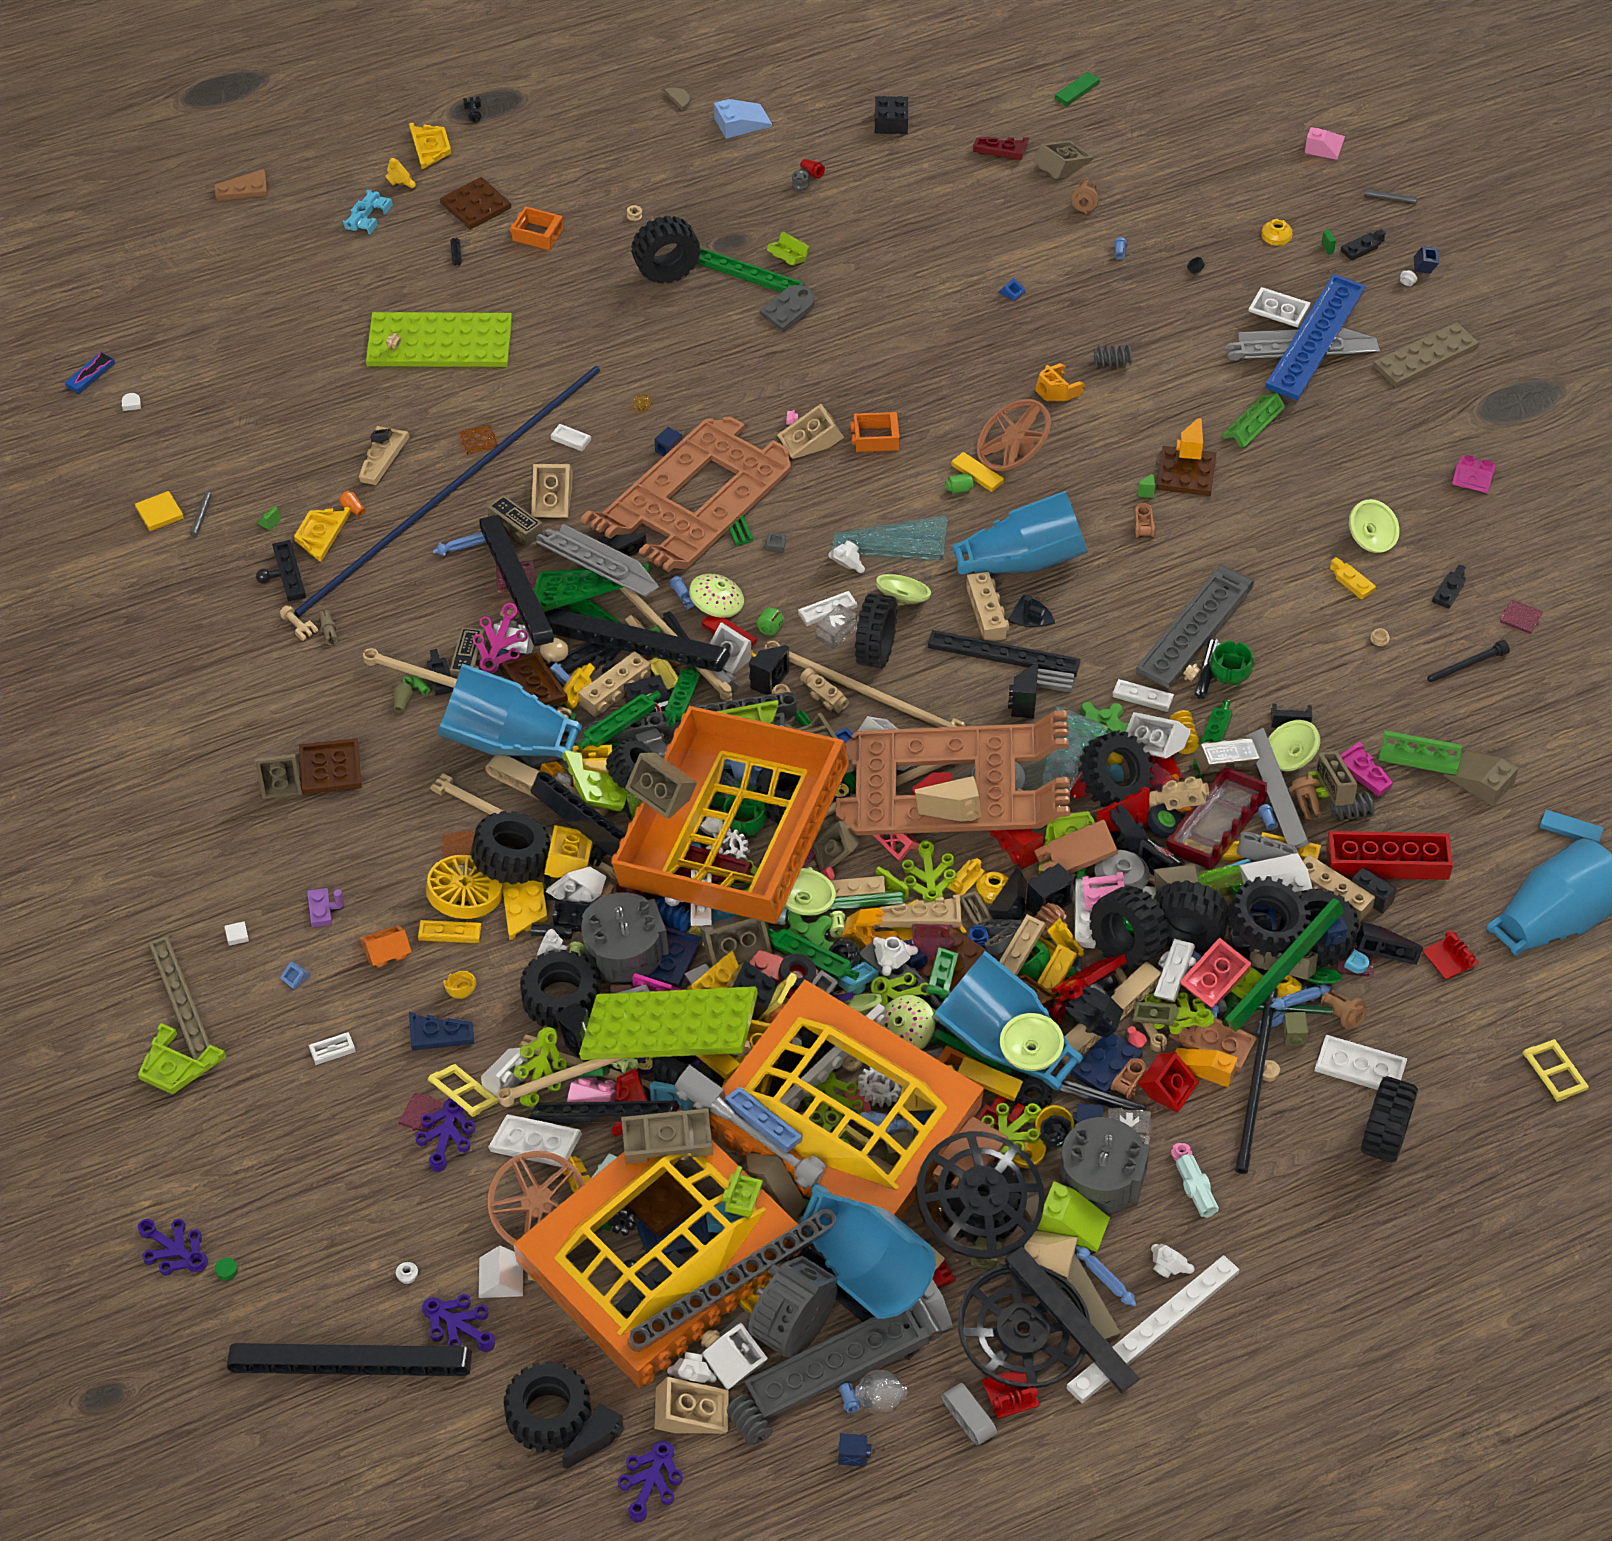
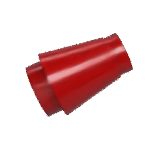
(813, 168)

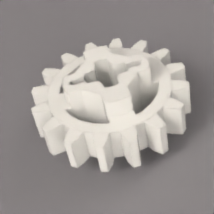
(730, 841)
(878, 1088)

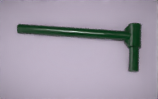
(1232, 1001)

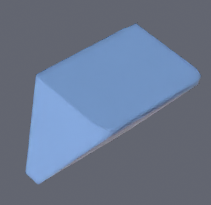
(294, 975)

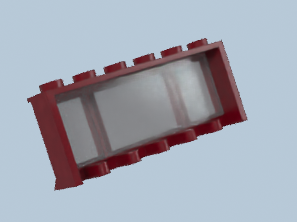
(1217, 823)

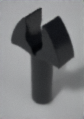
(606, 660)

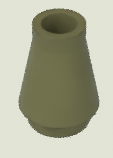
(402, 695)

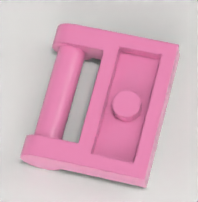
(1092, 895)

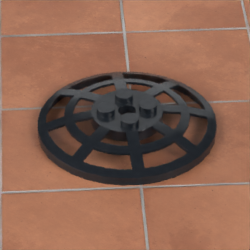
(975, 1204)
(1010, 1337)

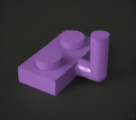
(320, 906)

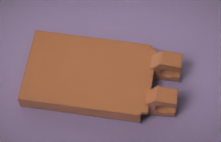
(1079, 848)
(1217, 1038)
(962, 1144)

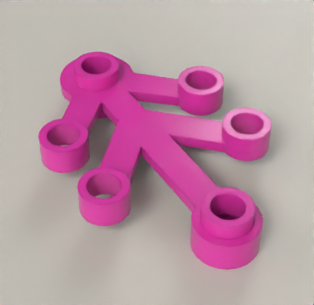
(498, 641)

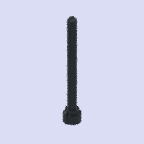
(1499, 649)

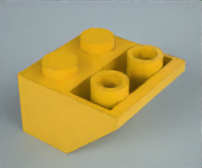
(594, 758)

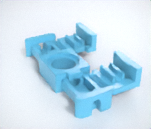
(360, 219)

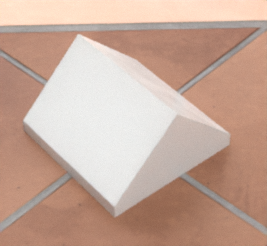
(737, 646)
(500, 1274)

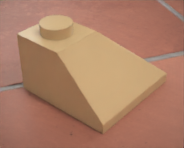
(1052, 1251)

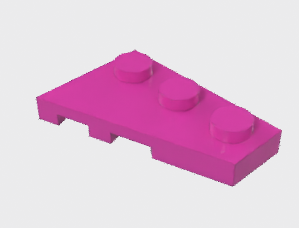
(1365, 771)

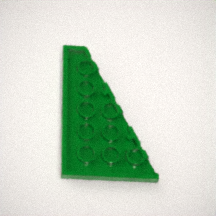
(570, 586)

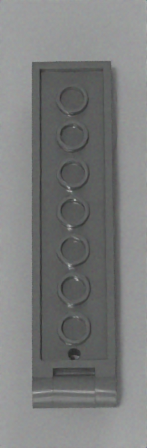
(1195, 626)
(842, 1359)

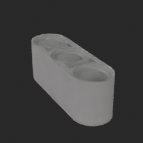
(1262, 848)
(969, 1414)

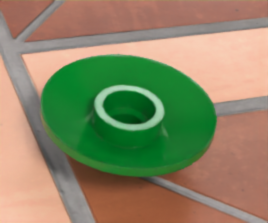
(1325, 976)

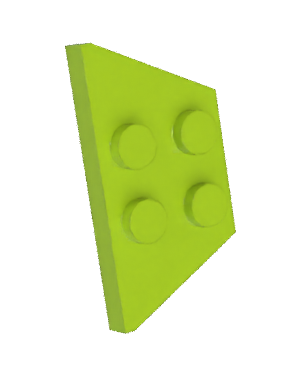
(760, 712)

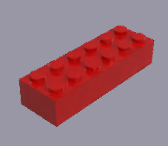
(1390, 854)

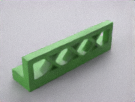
(1255, 419)
(1420, 756)

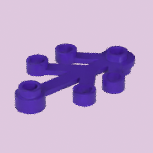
(445, 1130)
(173, 1248)
(457, 1321)
(651, 1476)

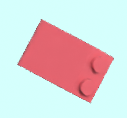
(1216, 973)

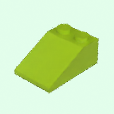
(1073, 1215)

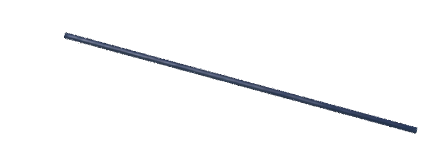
(445, 492)

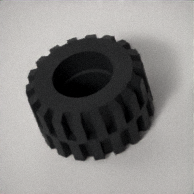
(623, 759)

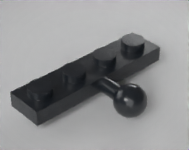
(287, 570)
(651, 1281)

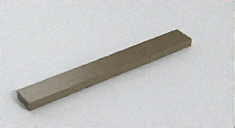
(179, 996)
(1098, 1313)

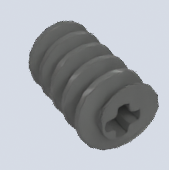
(1112, 356)
(1362, 804)
(748, 1420)

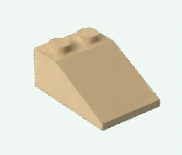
(811, 433)
(551, 490)
(950, 800)
(690, 1407)

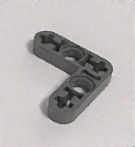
(1002, 933)

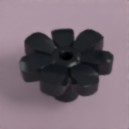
(622, 1222)

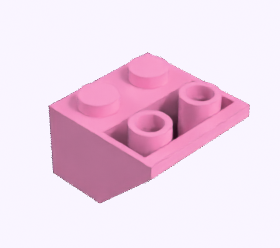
(591, 1090)

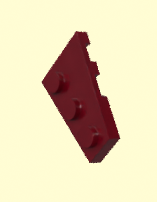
(1001, 148)

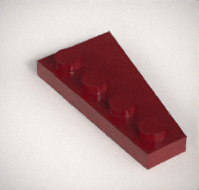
(722, 861)

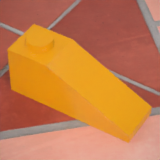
(1191, 441)
(1209, 1064)

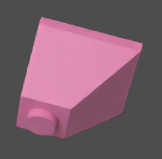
(1324, 143)

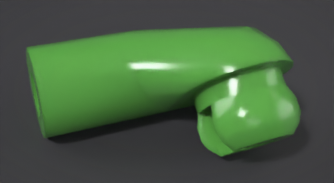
(417, 683)

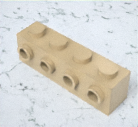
(987, 607)
(610, 686)
(1327, 879)

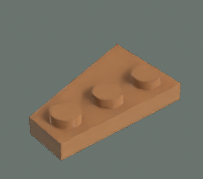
(242, 187)

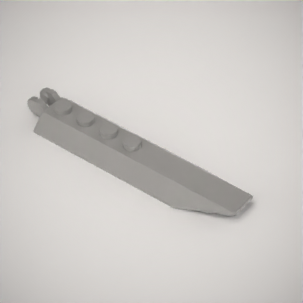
(1275, 343)
(598, 558)

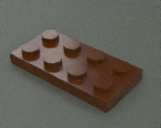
(535, 679)

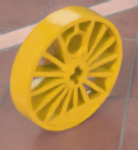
(453, 886)

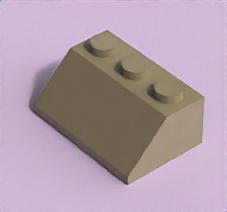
(660, 784)
(735, 933)
(776, 1182)

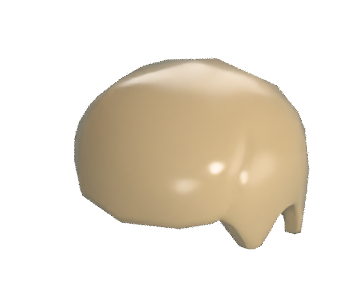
(554, 651)

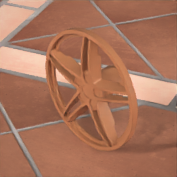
(1016, 437)
(536, 1199)

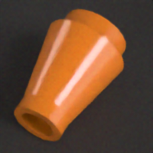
(350, 500)

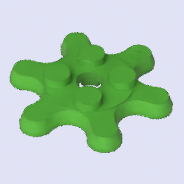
(1108, 717)
(812, 931)

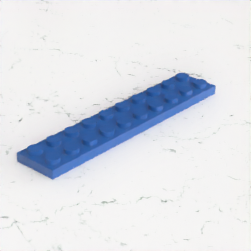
(1315, 337)

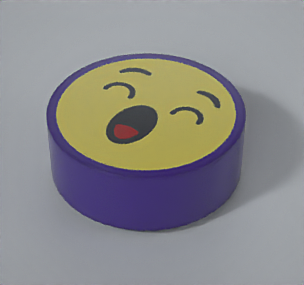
(842, 792)
(843, 995)
(645, 1067)

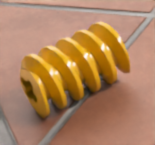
(1185, 718)

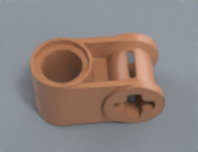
(1144, 521)
(1127, 1081)

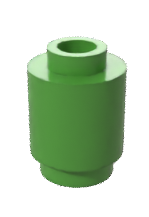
(959, 483)

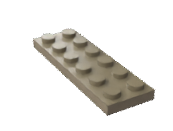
(1426, 354)

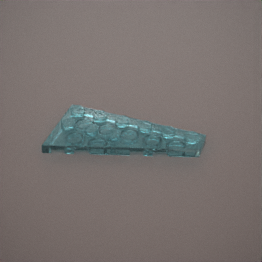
(910, 539)
(1066, 761)

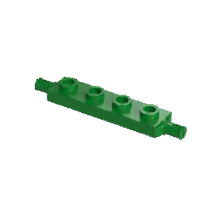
(681, 695)
(619, 720)
(1215, 729)
(823, 959)
(946, 1040)

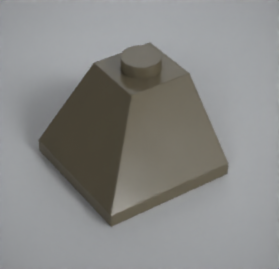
(834, 845)
(1180, 873)

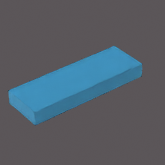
(1570, 826)

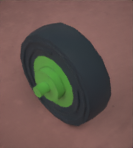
(1163, 821)

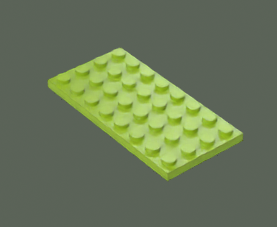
(440, 339)
(669, 1023)

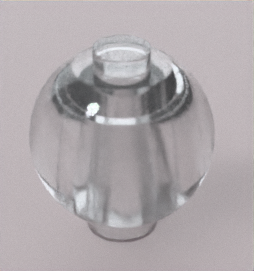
(880, 1392)

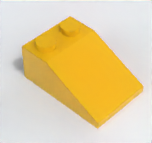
(567, 852)

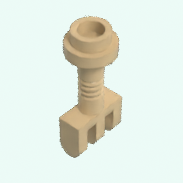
(287, 613)

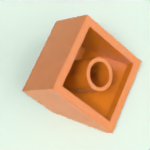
(386, 945)

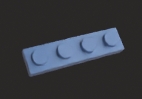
(763, 1119)

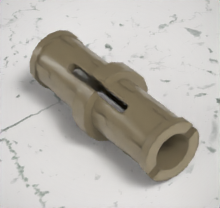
(328, 627)

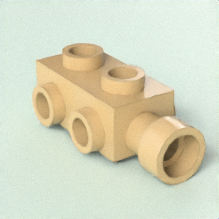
(823, 690)
(1182, 794)

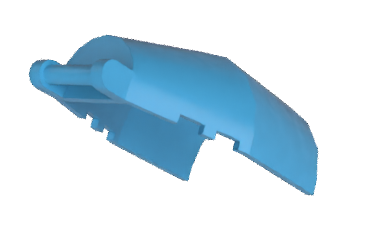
(1025, 540)
(503, 718)
(1558, 898)
(985, 1004)
(872, 1253)

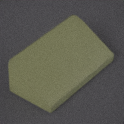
(1155, 1013)

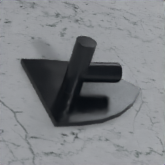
(1031, 613)

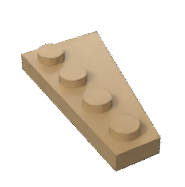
(381, 456)
(936, 912)

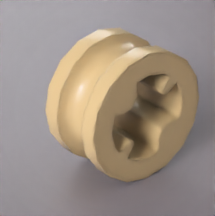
(634, 209)

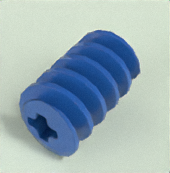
(673, 917)

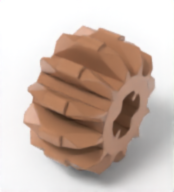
(1049, 915)

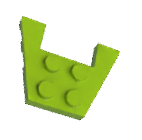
(595, 787)
(1064, 826)
(171, 1069)

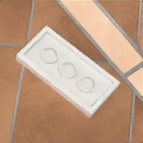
(1358, 1062)
(524, 1135)

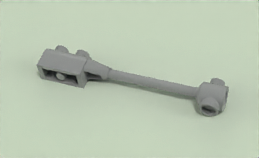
(709, 1095)

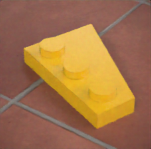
(717, 975)

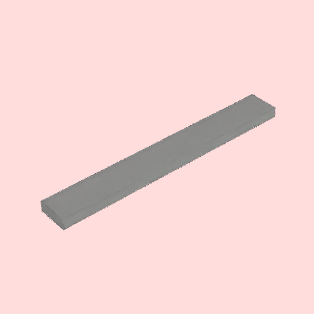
(1278, 791)

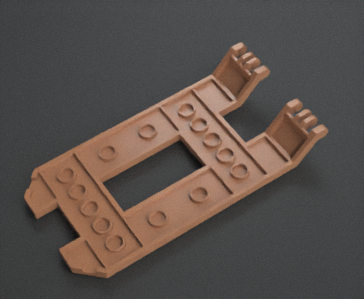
(690, 532)
(992, 751)

